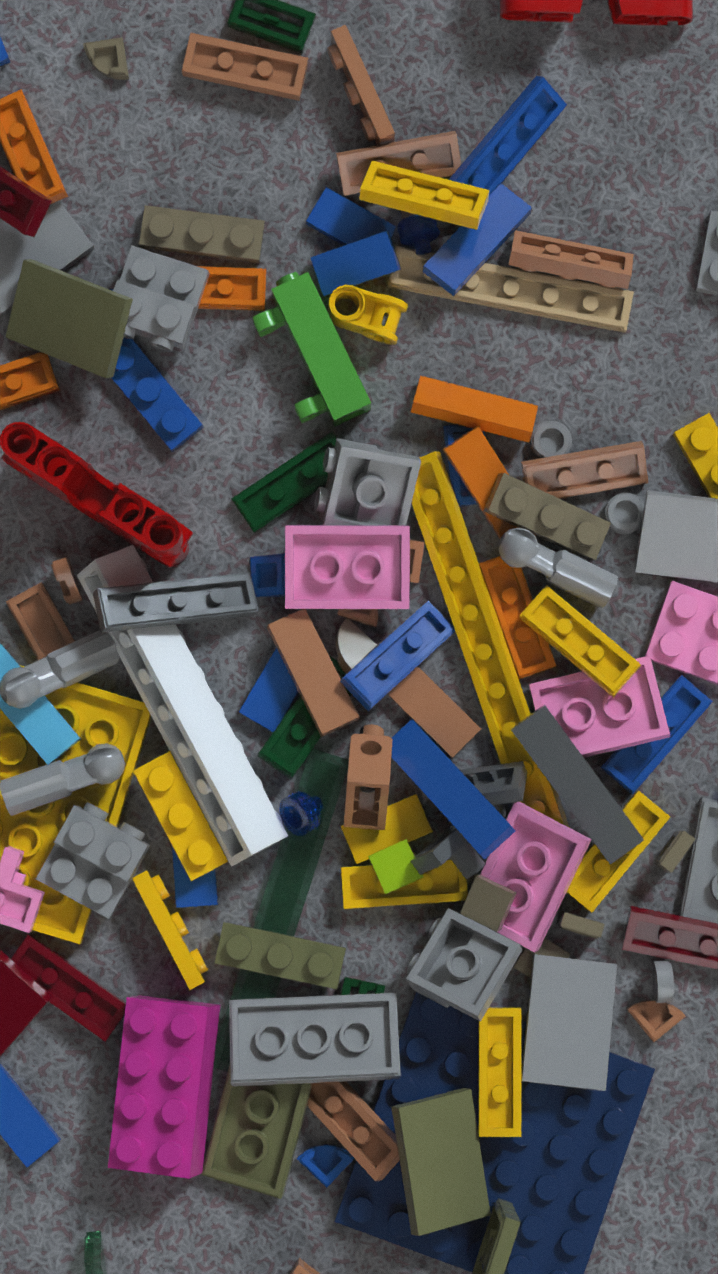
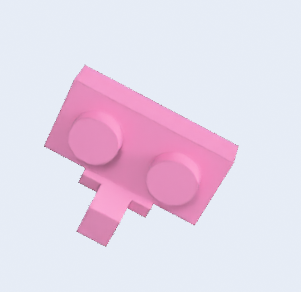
(17, 901)

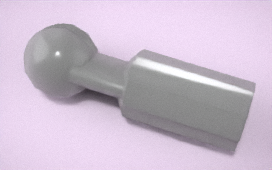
(562, 569)
(58, 670)
(59, 779)

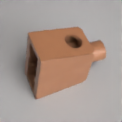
(368, 767)

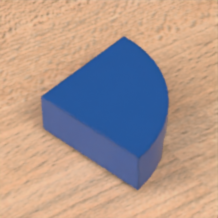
(325, 1162)

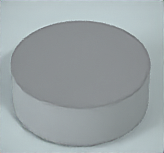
(550, 439)
(624, 513)
(663, 981)

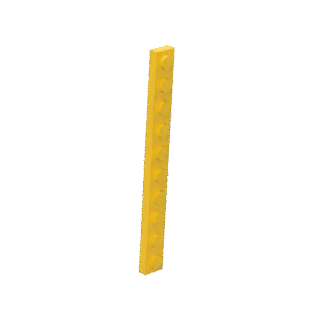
(477, 626)

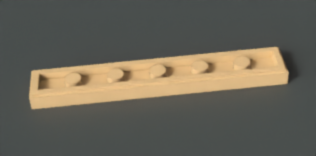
(522, 292)

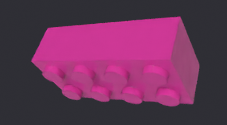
(164, 1086)

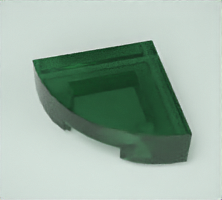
(94, 1253)

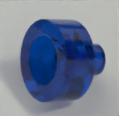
(418, 232)
(300, 812)

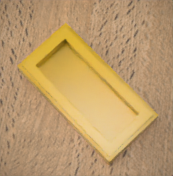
(403, 821)

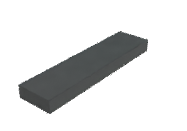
(175, 602)
(577, 784)

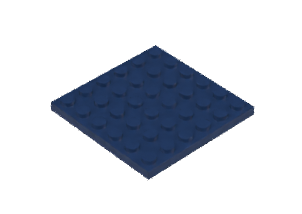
(552, 1174)

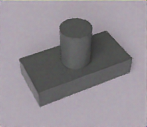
(499, 783)
(453, 846)

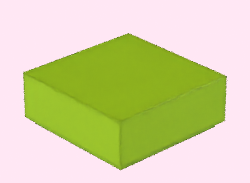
(394, 866)

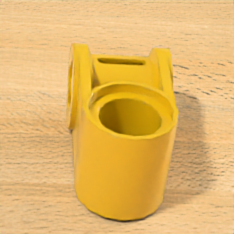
(369, 313)

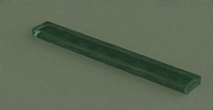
(289, 883)

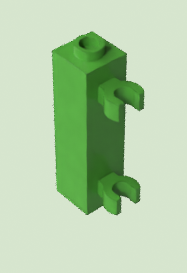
(319, 347)

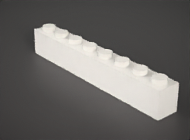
(190, 720)

